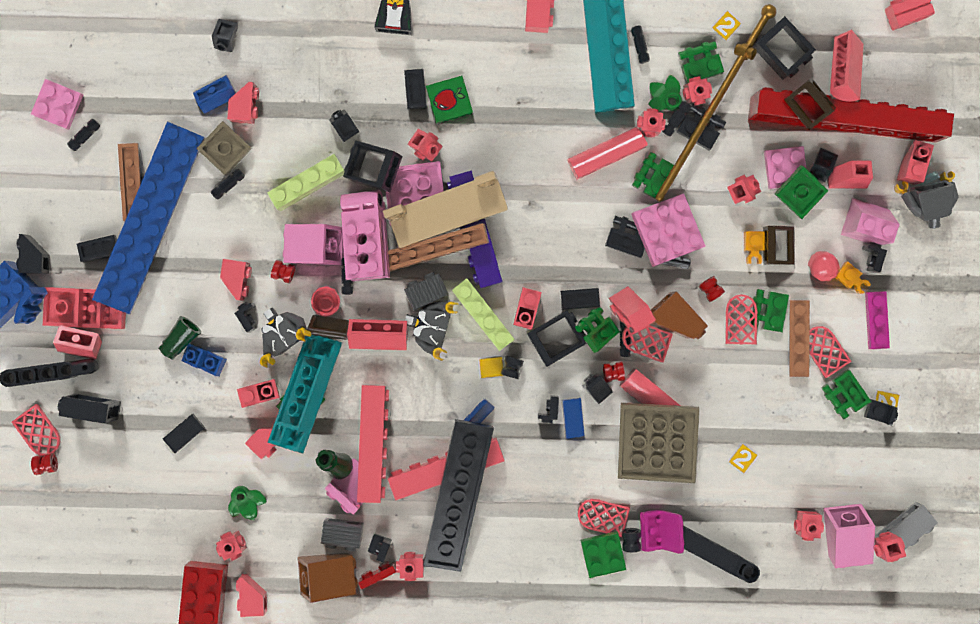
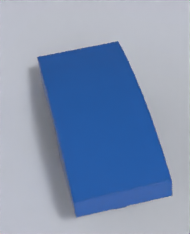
(28, 305)
(204, 359)

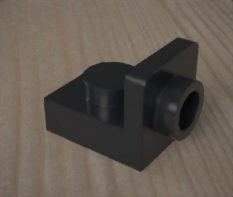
(224, 35)
(343, 125)
(823, 164)
(877, 258)
(245, 319)
(552, 407)
(881, 412)
(379, 546)

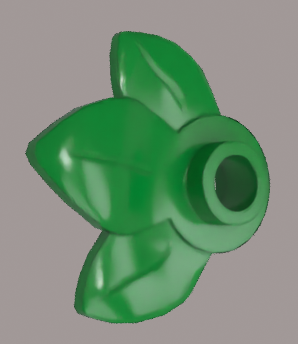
(663, 92)
(248, 504)

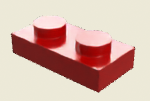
(369, 577)

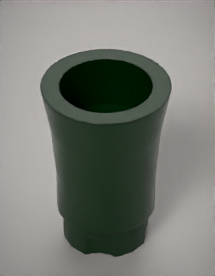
(179, 337)
(336, 464)

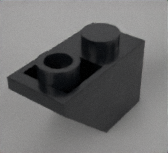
(32, 256)
(597, 387)

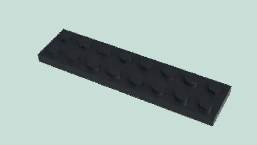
(458, 495)

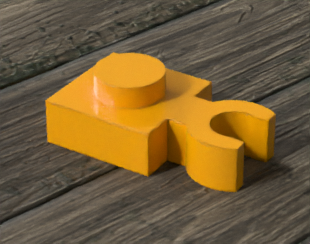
(754, 242)
(850, 276)

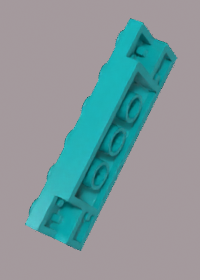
(608, 54)
(304, 393)

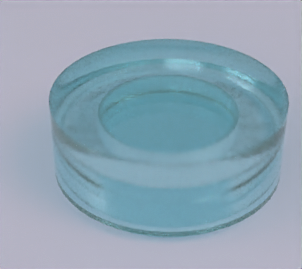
(931, 177)

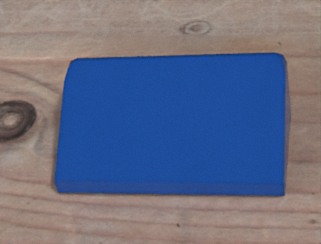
(214, 94)
(480, 412)
(573, 418)

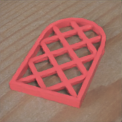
(754, 341)
(840, 349)
(638, 351)
(51, 427)
(624, 521)

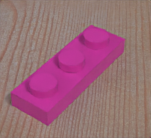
(877, 320)

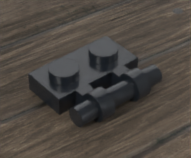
(708, 135)
(624, 241)

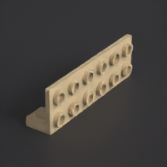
(447, 210)

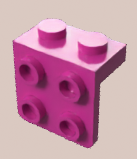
(661, 531)

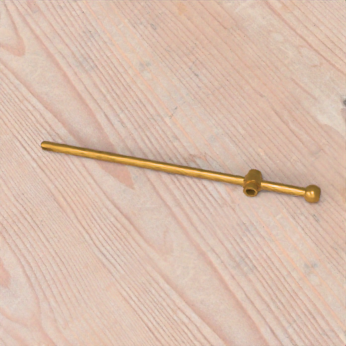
(744, 52)

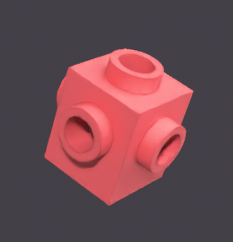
(690, 93)
(646, 127)
(425, 145)
(744, 189)
(808, 525)
(237, 543)
(889, 547)
(413, 560)

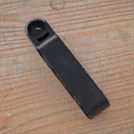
(40, 375)
(720, 556)

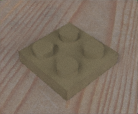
(224, 148)

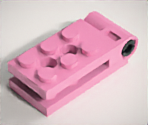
(361, 219)

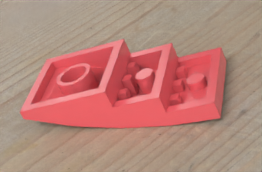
(76, 309)

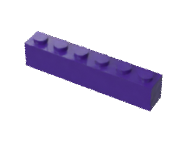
(482, 256)

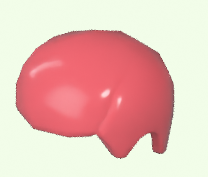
(823, 266)
(325, 301)

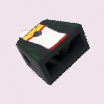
(394, 17)

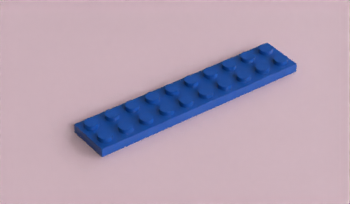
(148, 218)

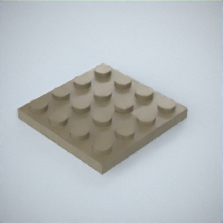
(658, 442)

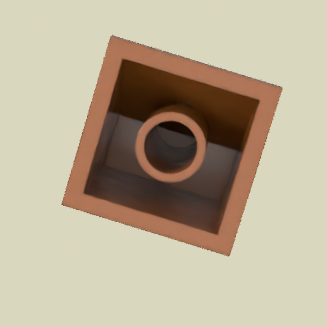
(678, 317)
(327, 576)

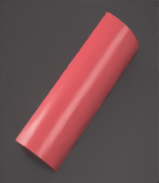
(847, 67)
(607, 153)
(644, 390)

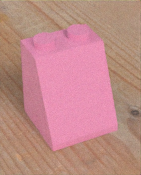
(870, 223)
(313, 244)
(849, 535)

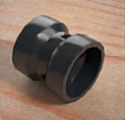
(513, 363)
(631, 540)

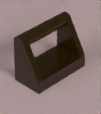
(818, 95)
(769, 253)
(328, 327)

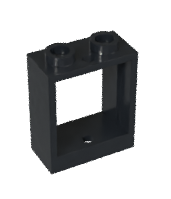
(772, 59)
(388, 170)
(571, 320)
(89, 408)

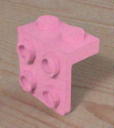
(346, 490)

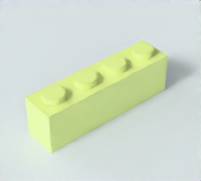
(306, 182)
(483, 314)

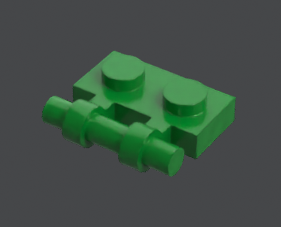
(705, 67)
(660, 174)
(775, 310)
(600, 335)
(850, 390)

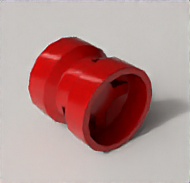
(283, 271)
(711, 288)
(613, 372)
(44, 464)

